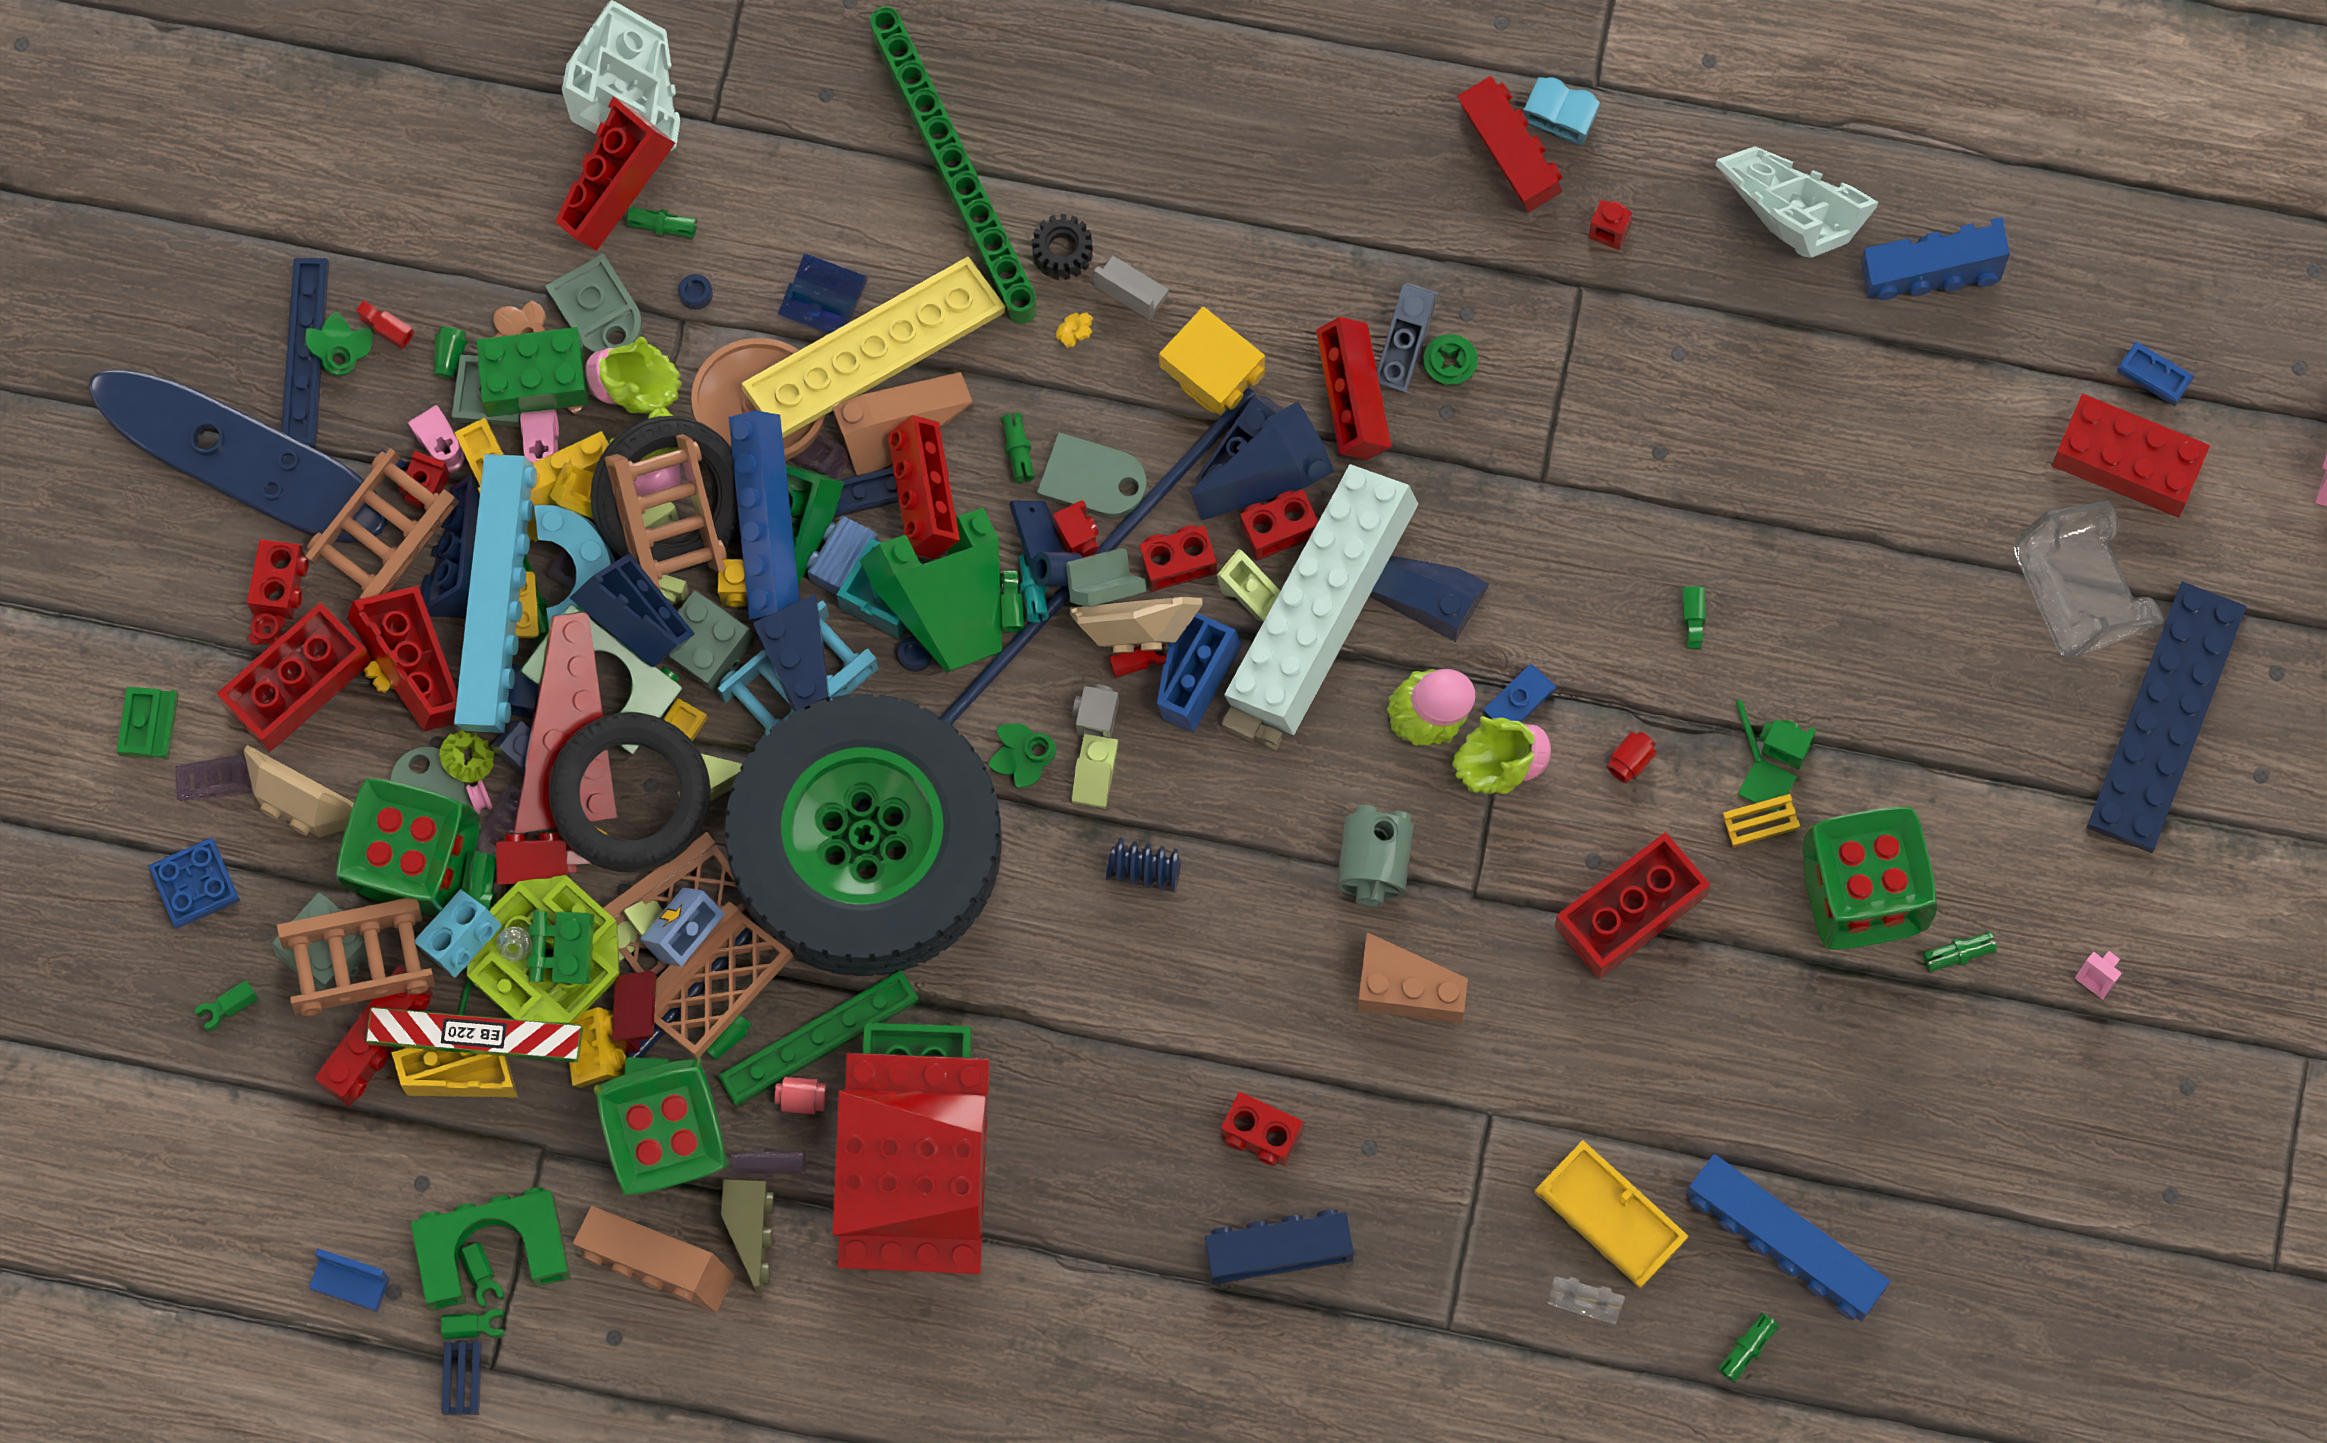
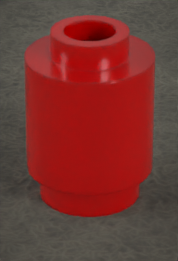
(1631, 756)

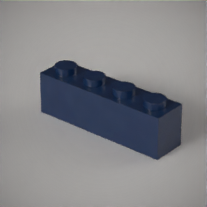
(1279, 1247)

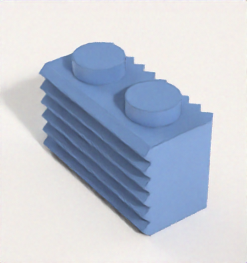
(839, 554)

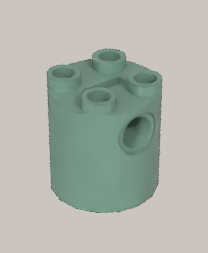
(1375, 855)

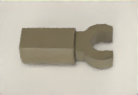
(1251, 729)

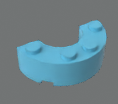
(580, 540)

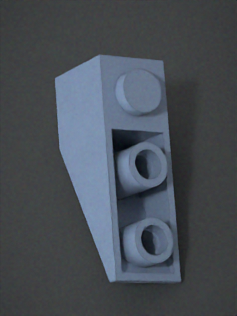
(1406, 336)

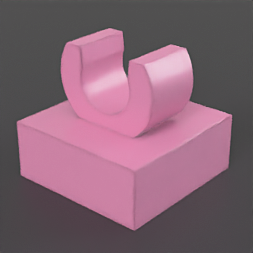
(2099, 973)

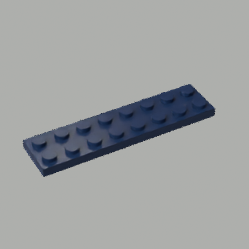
(2166, 717)

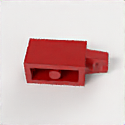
(534, 859)

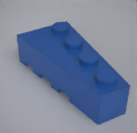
(1937, 262)

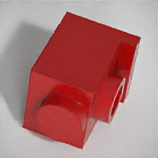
(1612, 218)
(429, 468)
(1076, 530)

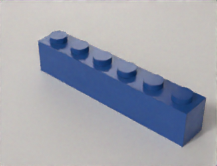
(764, 512)
(1787, 1238)

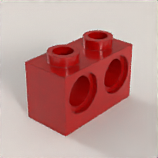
(1284, 532)
(1181, 566)
(269, 579)
(1266, 1121)

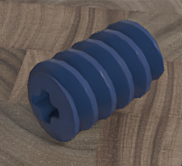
(1144, 865)

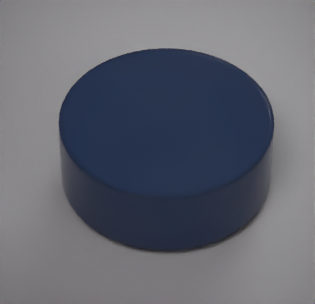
(695, 292)
(913, 655)

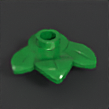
(339, 341)
(1017, 755)

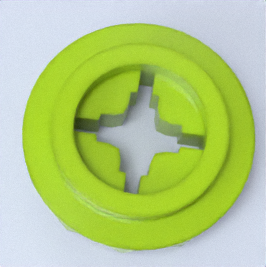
(453, 758)

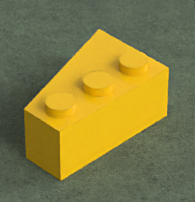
(453, 1074)

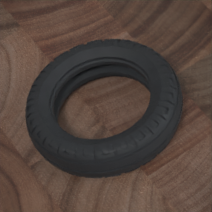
(651, 436)
(621, 730)

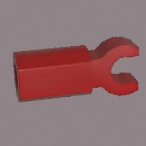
(385, 325)
(1128, 663)

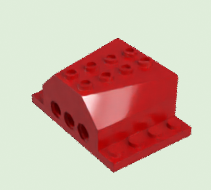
(911, 1163)

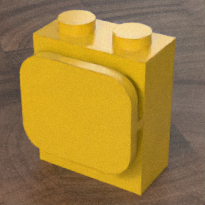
(1212, 362)

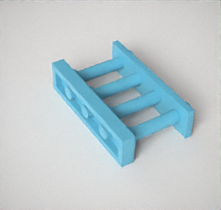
(855, 671)

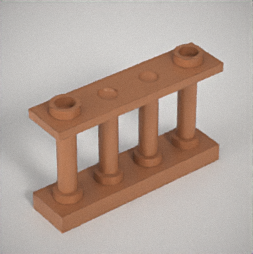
(633, 505)
(416, 532)
(332, 930)

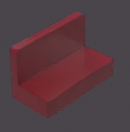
(633, 1010)

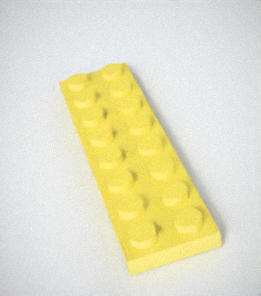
(875, 346)

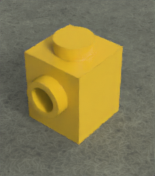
(732, 584)

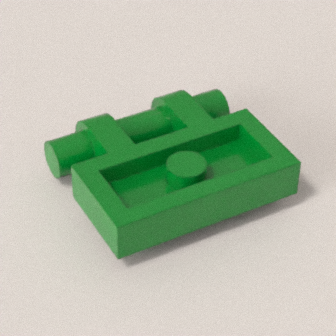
(571, 947)

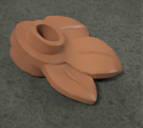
(513, 321)

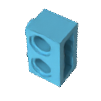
(457, 933)

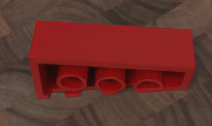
(613, 174)
(408, 652)

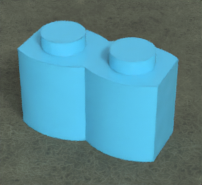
(1561, 110)

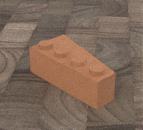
(654, 1259)

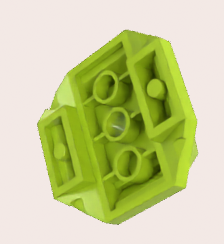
(509, 982)

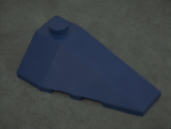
(1276, 460)
(448, 586)
(1430, 594)

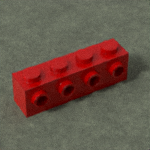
(1510, 143)
(1353, 388)
(923, 486)
(354, 1061)

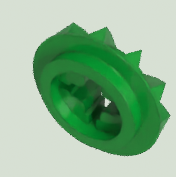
(1448, 346)

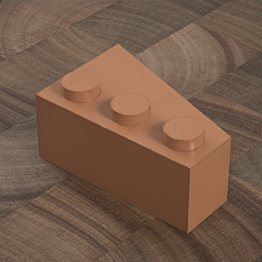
(1408, 984)

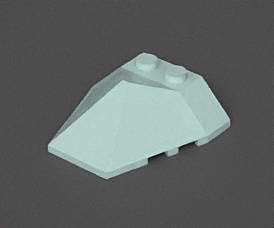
(624, 60)
(1796, 205)

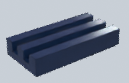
(461, 1348)

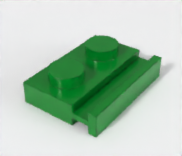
(147, 723)

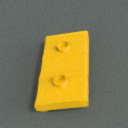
(1611, 1214)

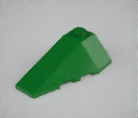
(812, 508)

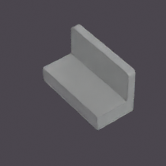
(1130, 287)

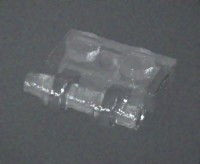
(1585, 1299)

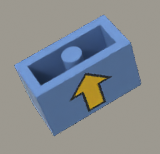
(682, 926)

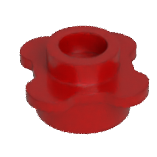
(260, 622)

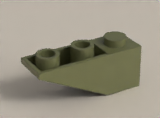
(745, 1216)

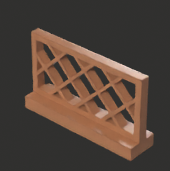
(665, 878)
(677, 980)

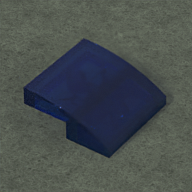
(822, 294)

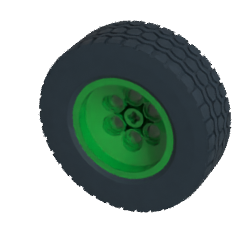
(816, 772)

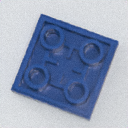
(194, 883)

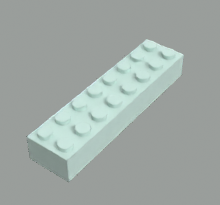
(1322, 598)

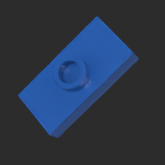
(2155, 373)
(1521, 696)

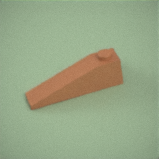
(871, 416)

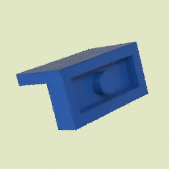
(349, 1280)

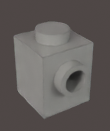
(1096, 711)

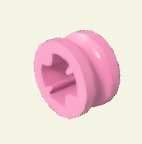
(479, 797)

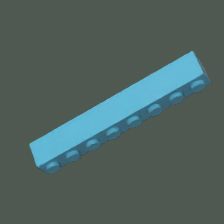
(495, 593)

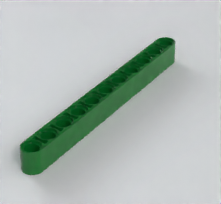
(953, 178)

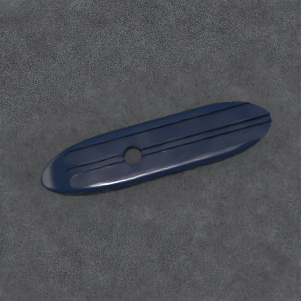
(246, 463)

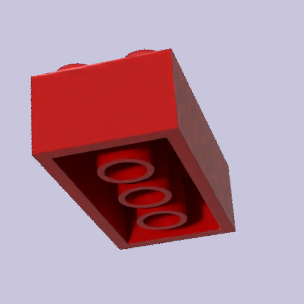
(2130, 455)
(294, 677)
(1632, 905)

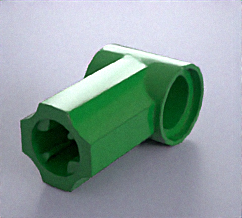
(480, 878)

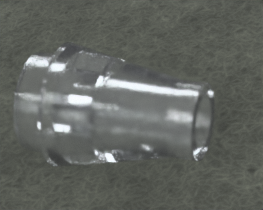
(516, 936)

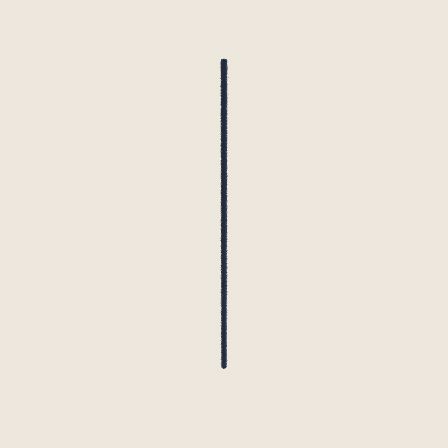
(1015, 646)

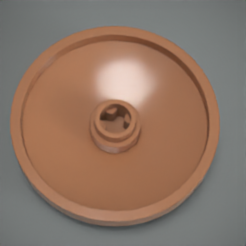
(719, 394)

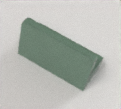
(1102, 578)

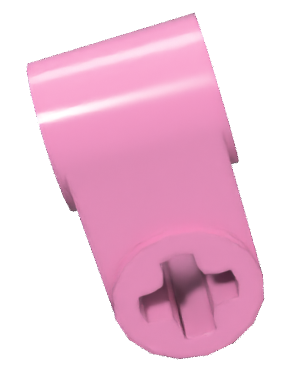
(539, 433)
(437, 437)

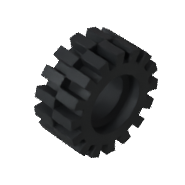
(1062, 265)

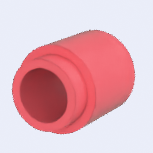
(801, 1095)

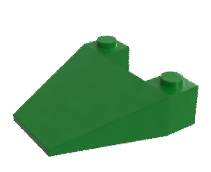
(948, 601)

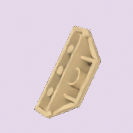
(1137, 622)
(296, 797)

